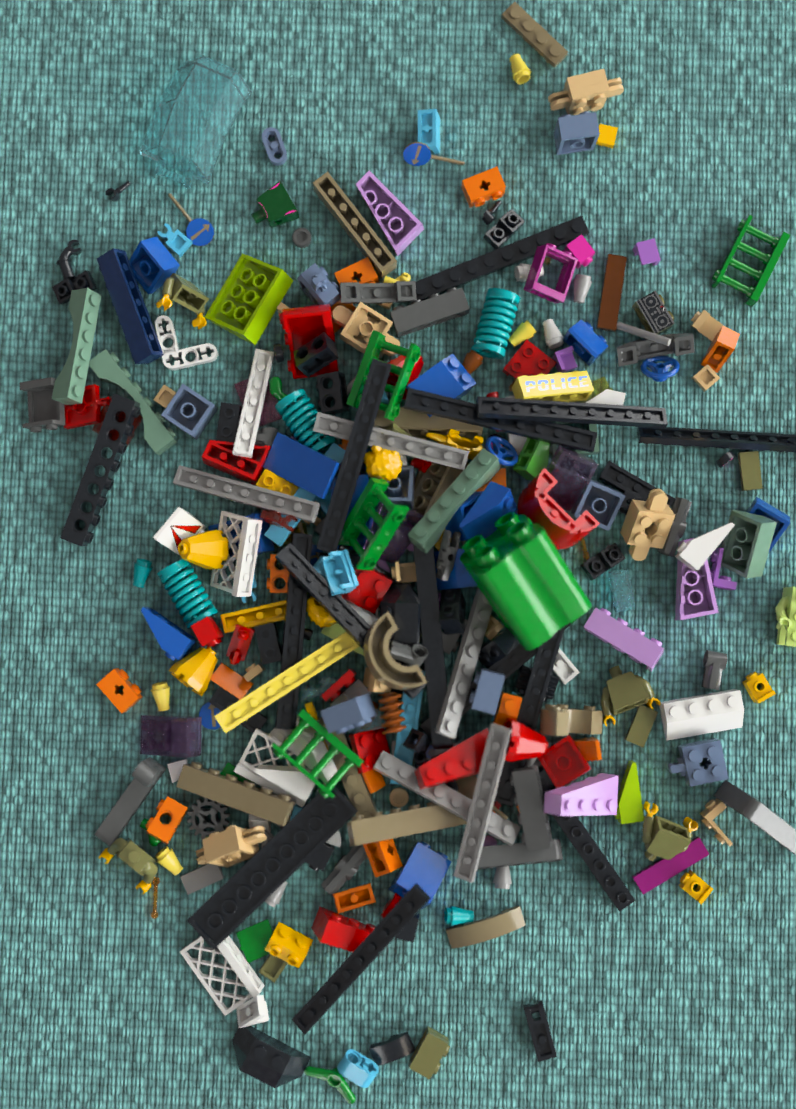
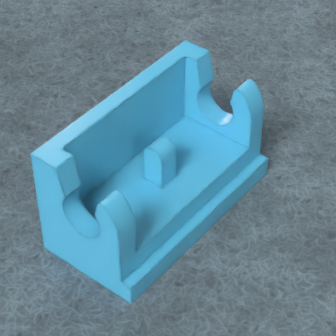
(429, 129)
(339, 572)

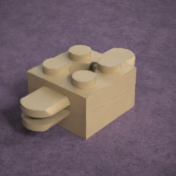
(585, 92)
(360, 324)
(638, 526)
(230, 846)

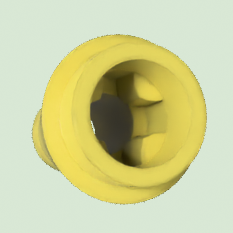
(520, 71)
(522, 333)
(161, 694)
(168, 859)

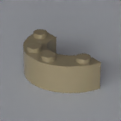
(380, 661)
(561, 720)

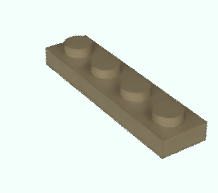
(534, 34)

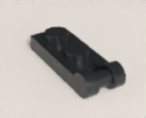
(540, 1032)

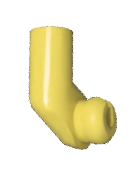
(403, 277)

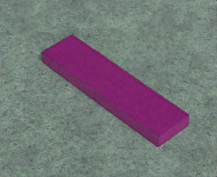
(665, 869)

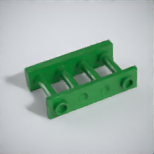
(769, 261)
(375, 345)
(359, 516)
(335, 748)

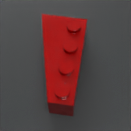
(455, 763)

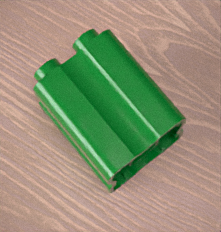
(524, 579)

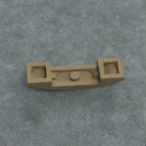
(486, 928)

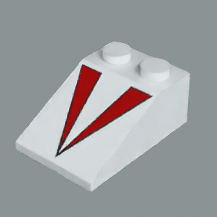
(177, 527)

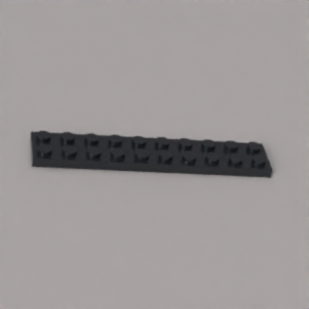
(271, 867)

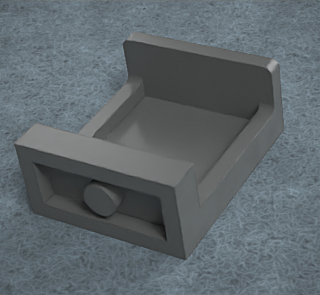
(42, 409)

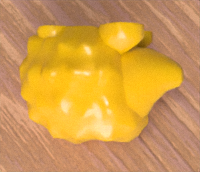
(382, 463)
(318, 614)

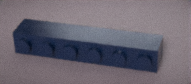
(129, 306)

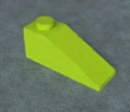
(629, 797)

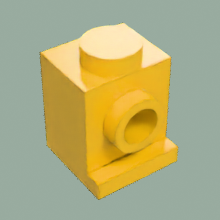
(751, 687)
(702, 891)

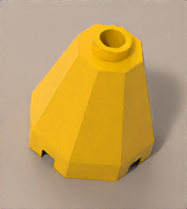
(205, 549)
(195, 669)

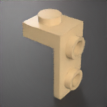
(706, 324)
(404, 572)
(373, 684)
(711, 811)

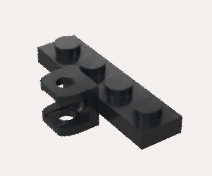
(629, 484)

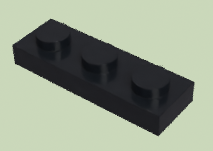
(223, 699)

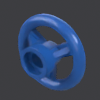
(660, 370)
(500, 452)

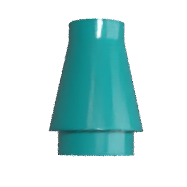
(141, 572)
(456, 916)

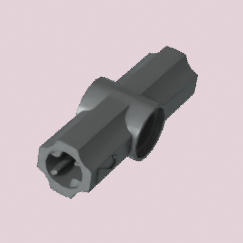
(680, 509)
(344, 869)

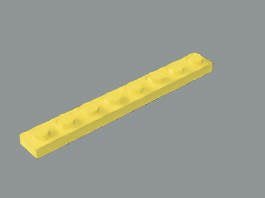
(286, 681)

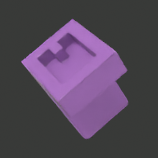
(722, 582)

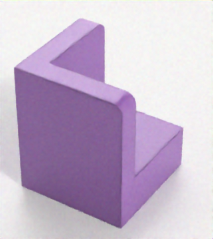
(647, 252)
(565, 360)

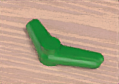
(334, 1079)

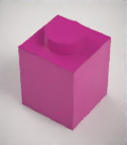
(582, 250)

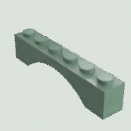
(71, 381)
(155, 432)
(433, 523)

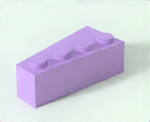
(392, 216)
(694, 591)
(624, 638)
(588, 797)

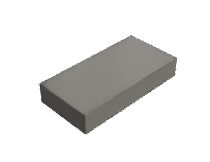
(201, 877)

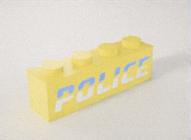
(554, 387)

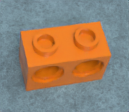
(275, 574)

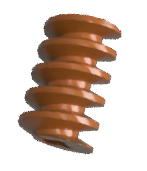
(391, 712)

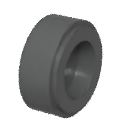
(301, 238)

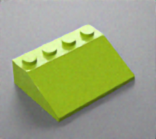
(249, 298)

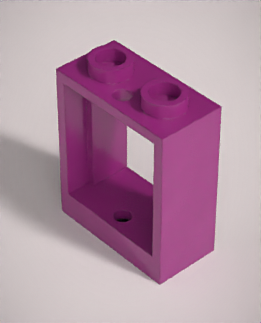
(560, 292)

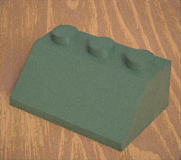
(747, 543)

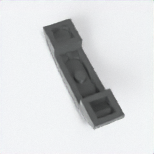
(378, 292)
(643, 348)

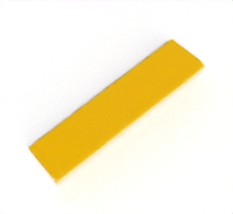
(254, 616)

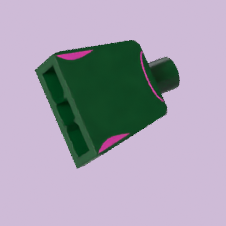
(275, 207)

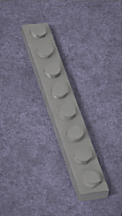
(395, 441)
(246, 493)
(464, 667)
(443, 796)
(482, 802)

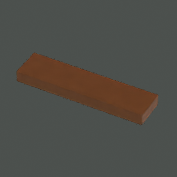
(611, 292)

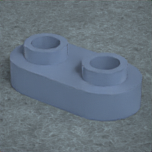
(275, 147)

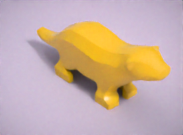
(454, 440)

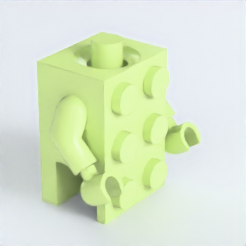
(786, 618)

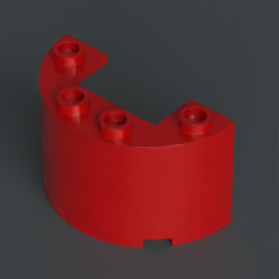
(301, 327)
(543, 510)

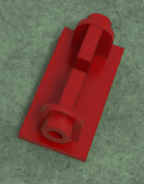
(239, 644)

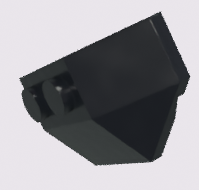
(405, 610)
(267, 1057)

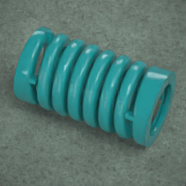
(498, 319)
(307, 417)
(182, 597)

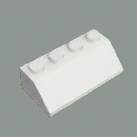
(702, 714)

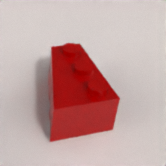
(219, 456)
(340, 930)

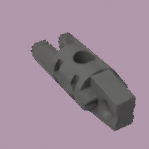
(447, 554)

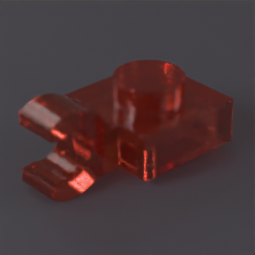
(274, 518)

